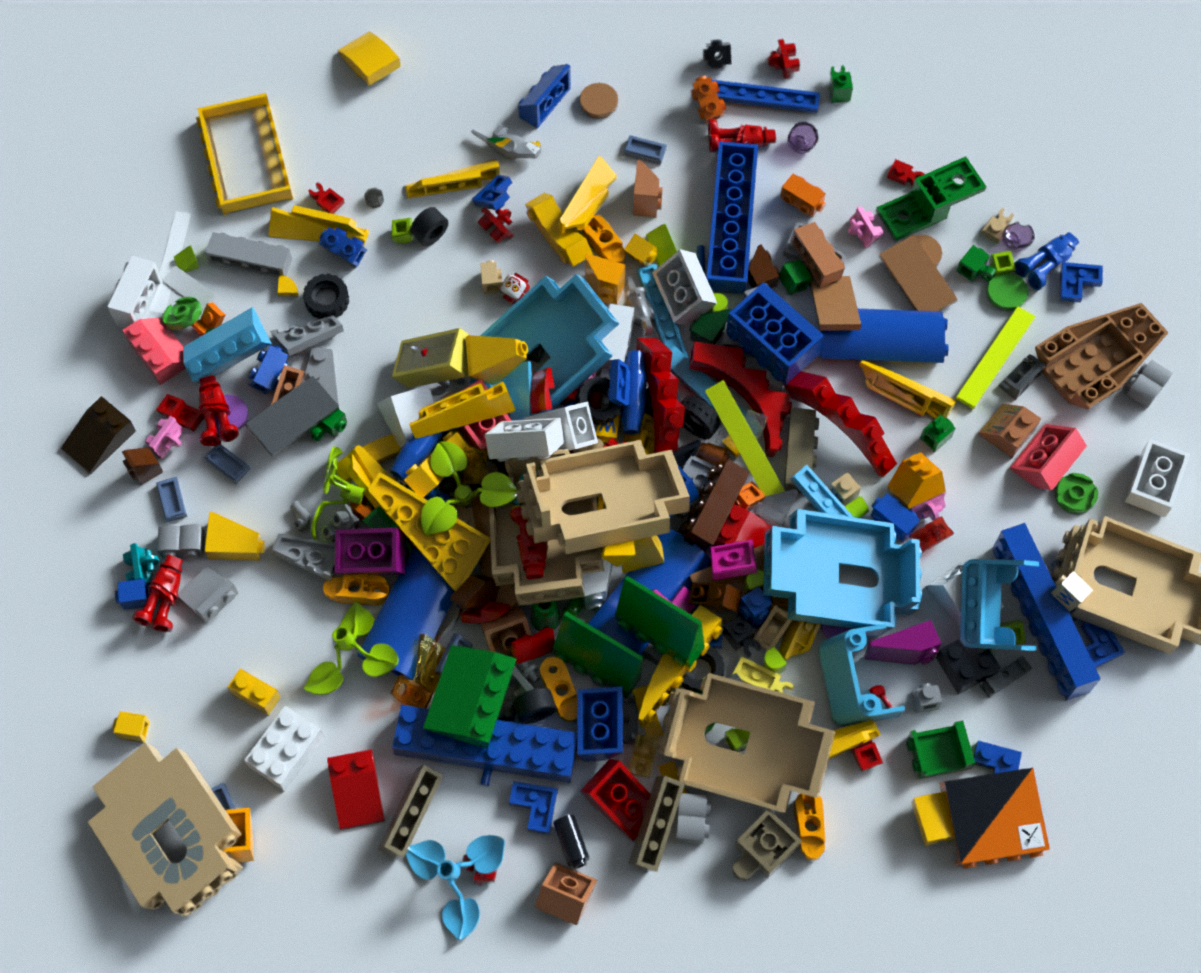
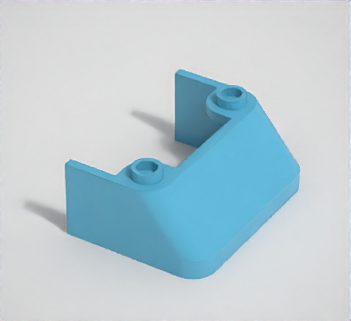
(982, 603)
(841, 681)

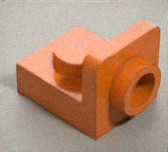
(211, 318)
(749, 496)
(361, 510)

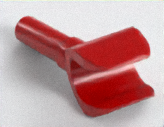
(879, 691)

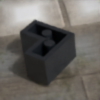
(963, 670)

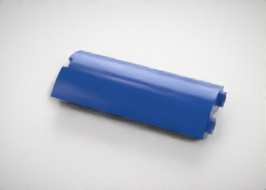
(890, 337)
(680, 562)
(412, 607)

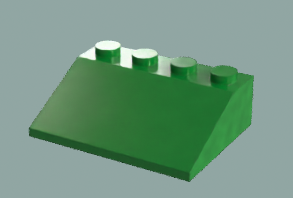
(659, 623)
(597, 655)
(470, 695)

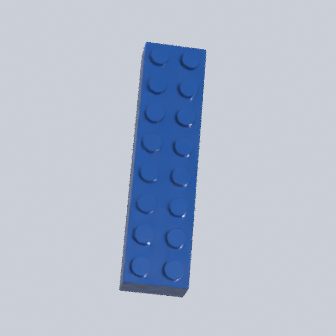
(732, 217)
(1046, 615)
(512, 749)

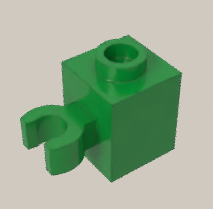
(840, 85)
(975, 263)
(795, 276)
(333, 425)
(937, 432)

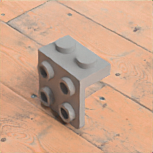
(208, 594)

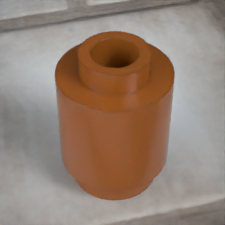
(712, 453)

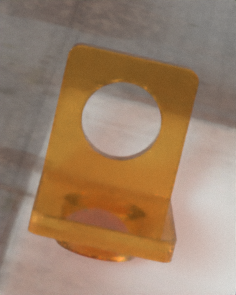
(413, 695)

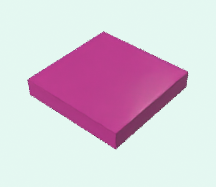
(733, 559)

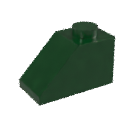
(709, 327)

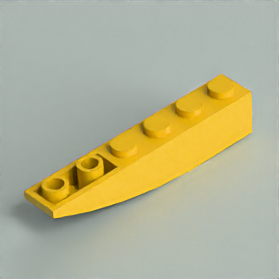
(669, 674)

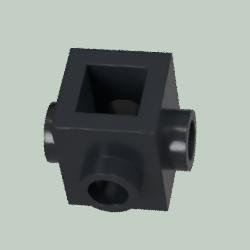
(722, 58)

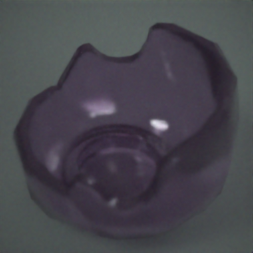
(802, 137)
(1018, 237)

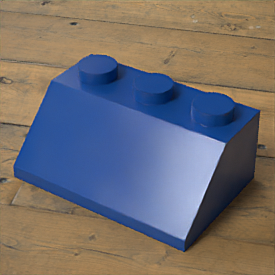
(545, 95)
(600, 723)

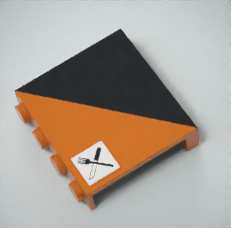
(996, 817)

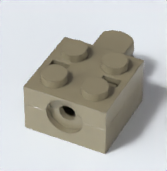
(766, 848)

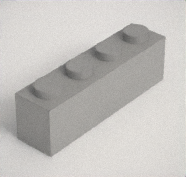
(248, 255)

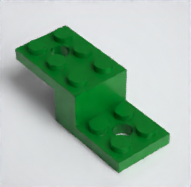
(930, 198)

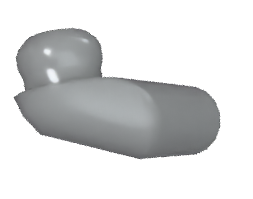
(303, 516)

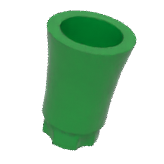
(545, 615)

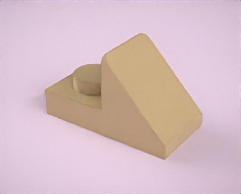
(773, 628)

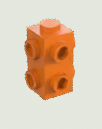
(706, 93)
(803, 195)

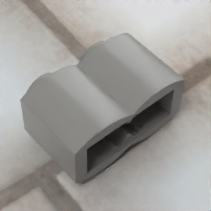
(1149, 383)
(181, 541)
(692, 817)

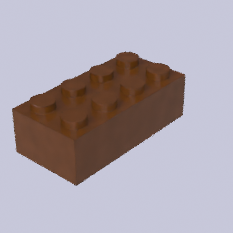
(714, 504)

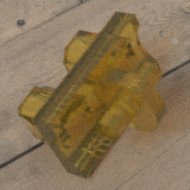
(475, 468)
(643, 756)

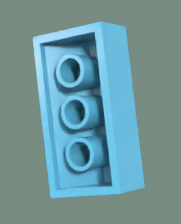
(225, 346)

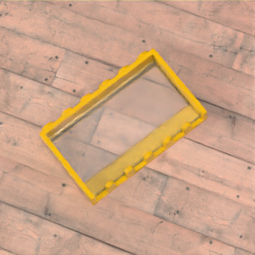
(243, 153)

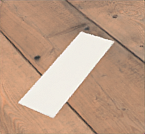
(188, 286)

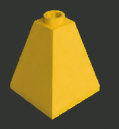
(493, 357)

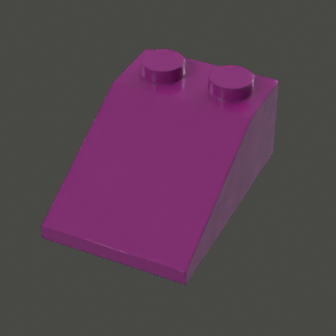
(370, 551)
(907, 646)

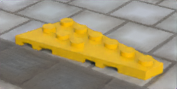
(449, 552)

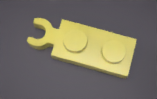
(760, 676)

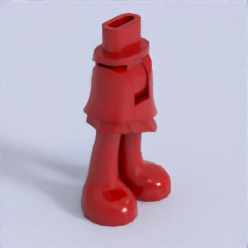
(744, 134)
(213, 404)
(532, 554)
(166, 586)

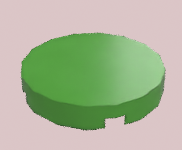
(1007, 291)
(182, 314)
(1076, 493)

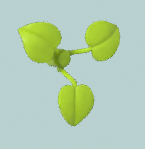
(448, 460)
(348, 492)
(380, 660)

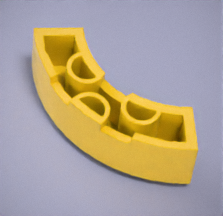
(546, 215)
(421, 477)

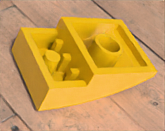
(370, 57)
(933, 818)

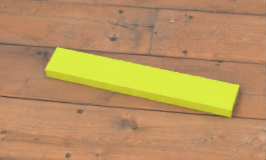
(995, 358)
(744, 439)

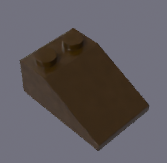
(98, 435)

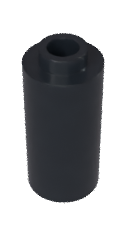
(571, 841)

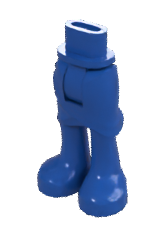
(1055, 251)

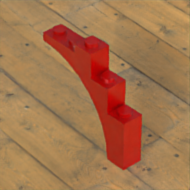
(728, 365)
(663, 389)
(841, 410)

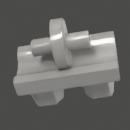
(340, 520)
(523, 677)

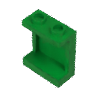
(940, 750)

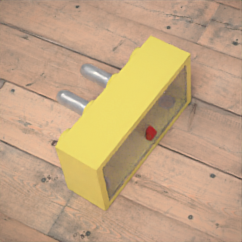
(432, 359)

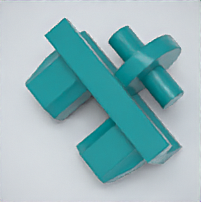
(142, 562)

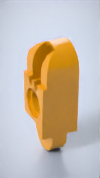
(613, 249)
(340, 587)
(568, 704)
(812, 842)

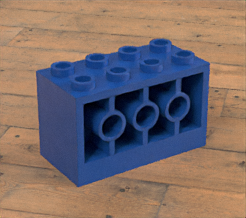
(774, 333)

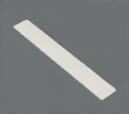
(173, 247)

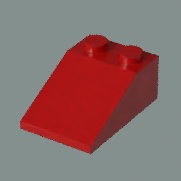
(742, 526)
(356, 789)
(618, 797)

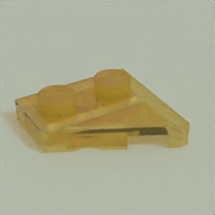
(427, 660)

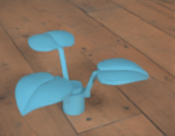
(429, 860)

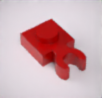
(902, 172)
(327, 200)

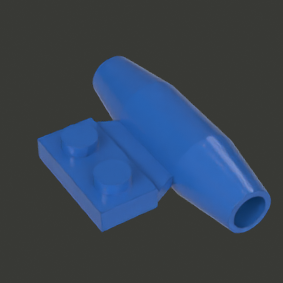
(628, 390)
(414, 452)

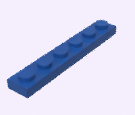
(768, 96)

